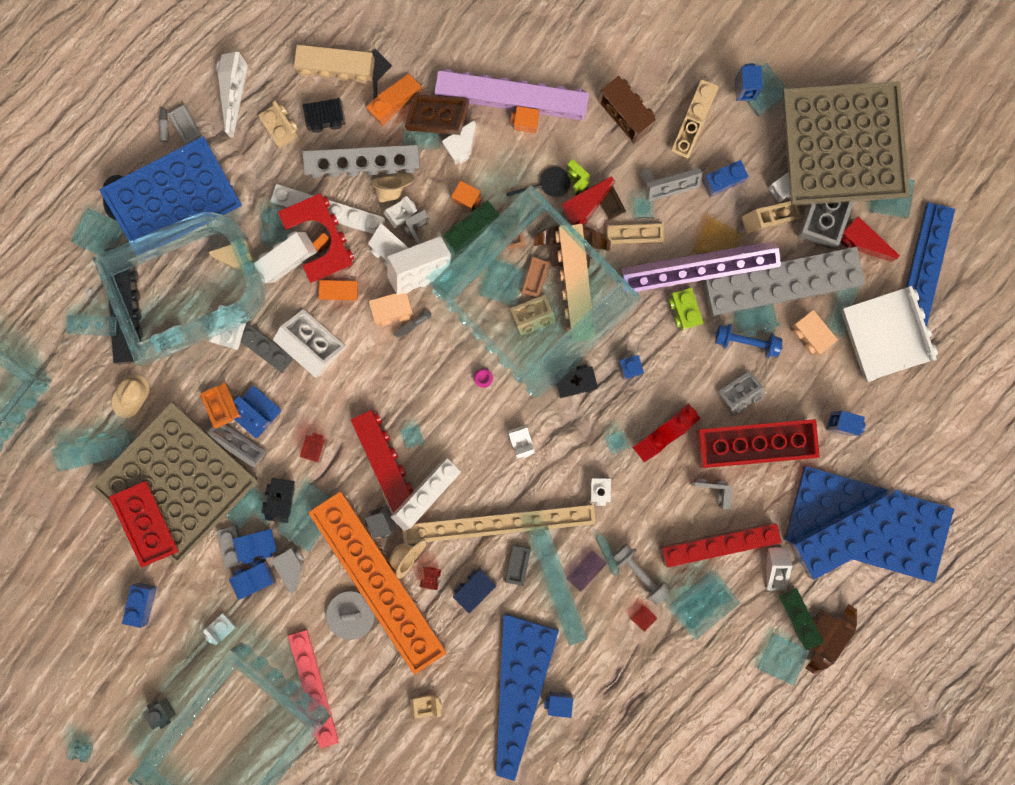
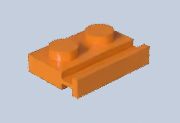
(220, 405)

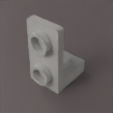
(419, 221)
(723, 498)

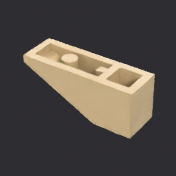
(771, 216)

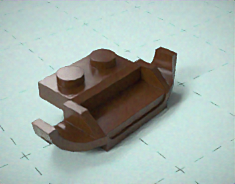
(548, 237)
(835, 636)

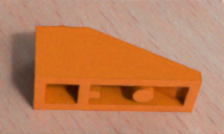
(393, 99)

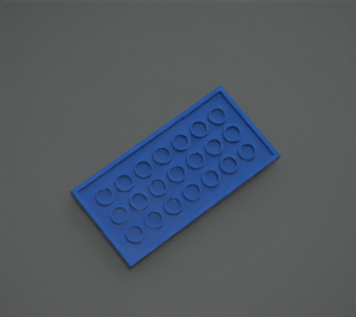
(911, 553)

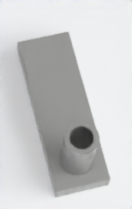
(670, 185)

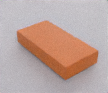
(338, 290)

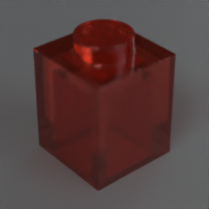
(313, 447)

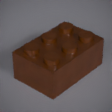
(626, 109)

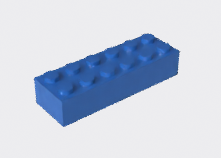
(853, 533)

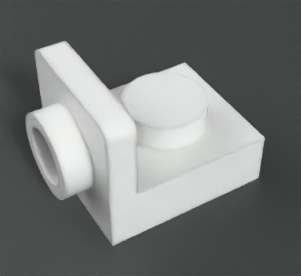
(219, 629)

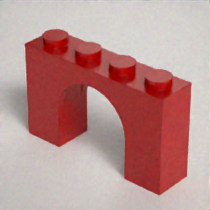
(317, 209)

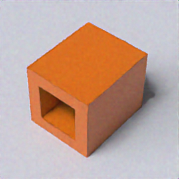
(525, 119)
(467, 196)

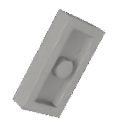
(225, 540)

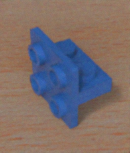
(256, 411)

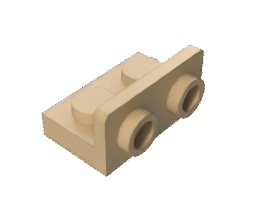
(278, 125)
(533, 315)

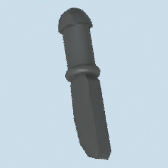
(406, 329)

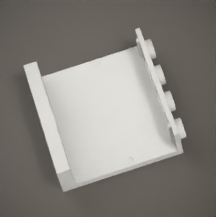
(889, 334)

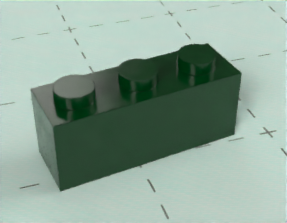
(470, 227)
(801, 619)

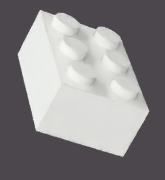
(417, 265)

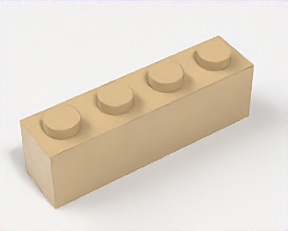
(334, 63)

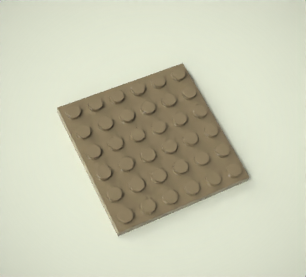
(845, 143)
(187, 473)

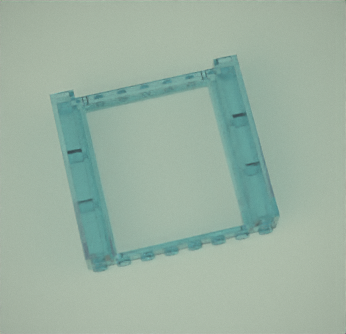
(580, 338)

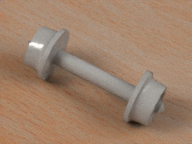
(658, 592)

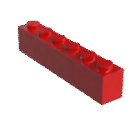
(382, 458)
(720, 544)

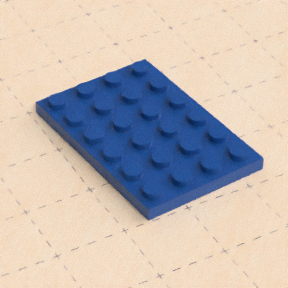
(170, 191)

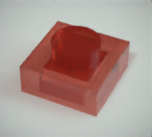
(643, 617)

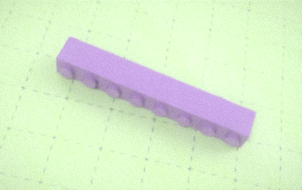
(509, 94)
(702, 266)

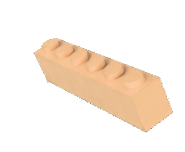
(575, 276)

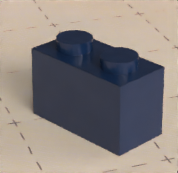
(474, 590)

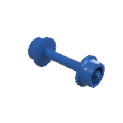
(772, 346)

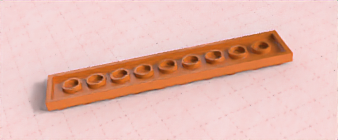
(377, 582)

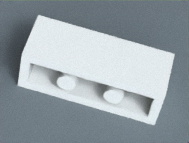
(285, 256)

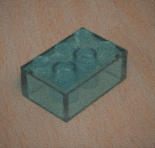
(703, 605)

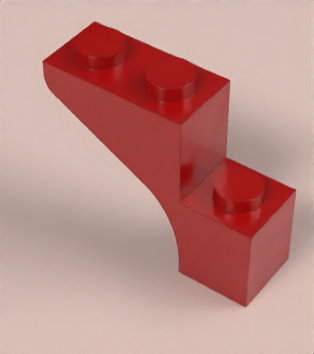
(666, 433)

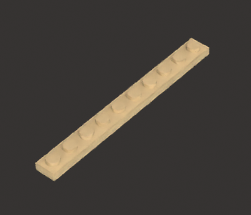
(500, 524)

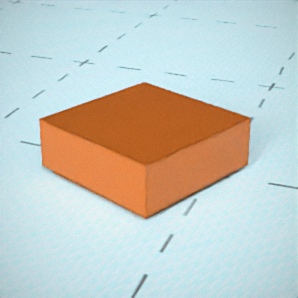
(321, 243)

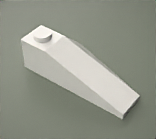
(231, 76)

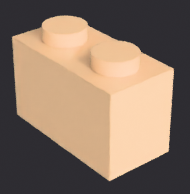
(391, 308)
(813, 333)

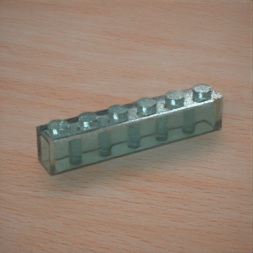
(558, 585)

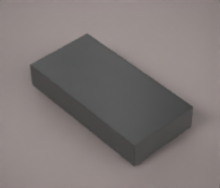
(517, 565)

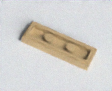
(635, 233)

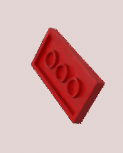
(144, 523)

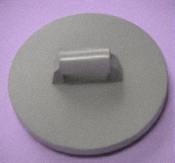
(349, 615)

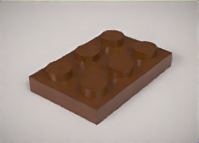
(437, 114)

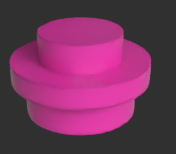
(483, 378)

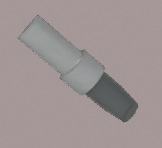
(163, 125)

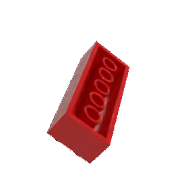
(757, 443)

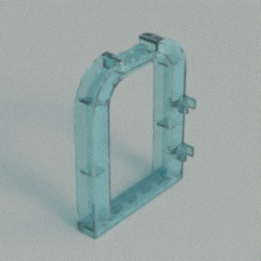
(162, 242)

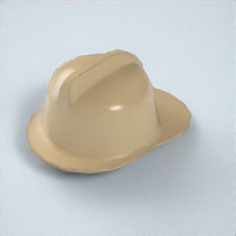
(391, 185)
(130, 395)
(404, 557)

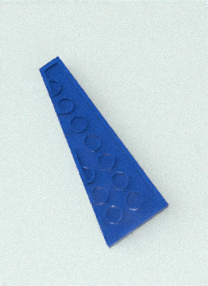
(524, 665)

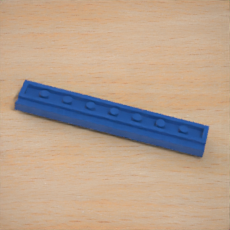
(930, 254)

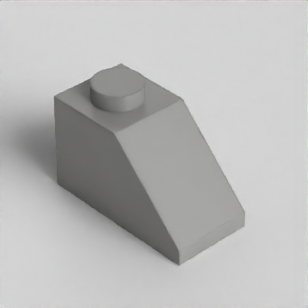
(290, 567)

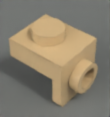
(425, 706)

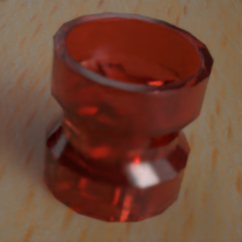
(430, 578)

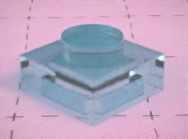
(643, 208)
(412, 437)
(617, 442)

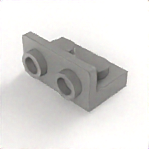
(742, 393)

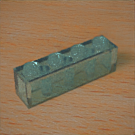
(92, 451)

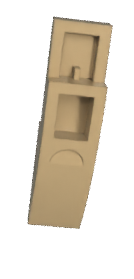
(694, 118)

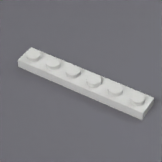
(345, 215)

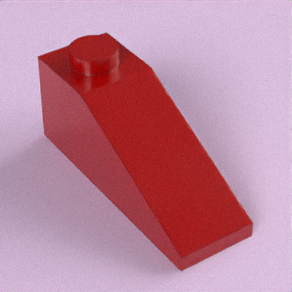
(584, 205)
(867, 241)

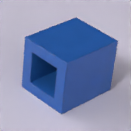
(630, 367)
(559, 704)

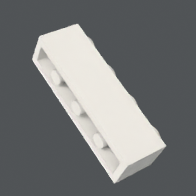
(425, 494)

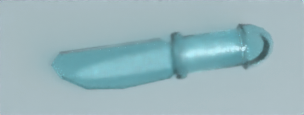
(605, 548)

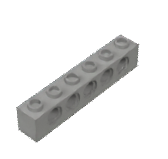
(312, 160)

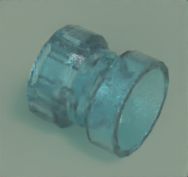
(79, 751)

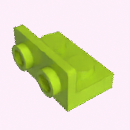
(579, 175)
(685, 309)

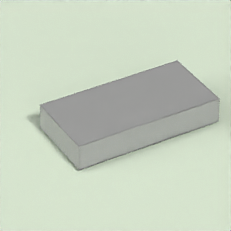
(184, 124)

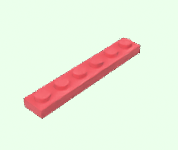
(312, 682)

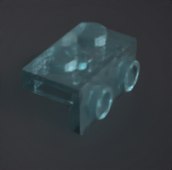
(273, 228)

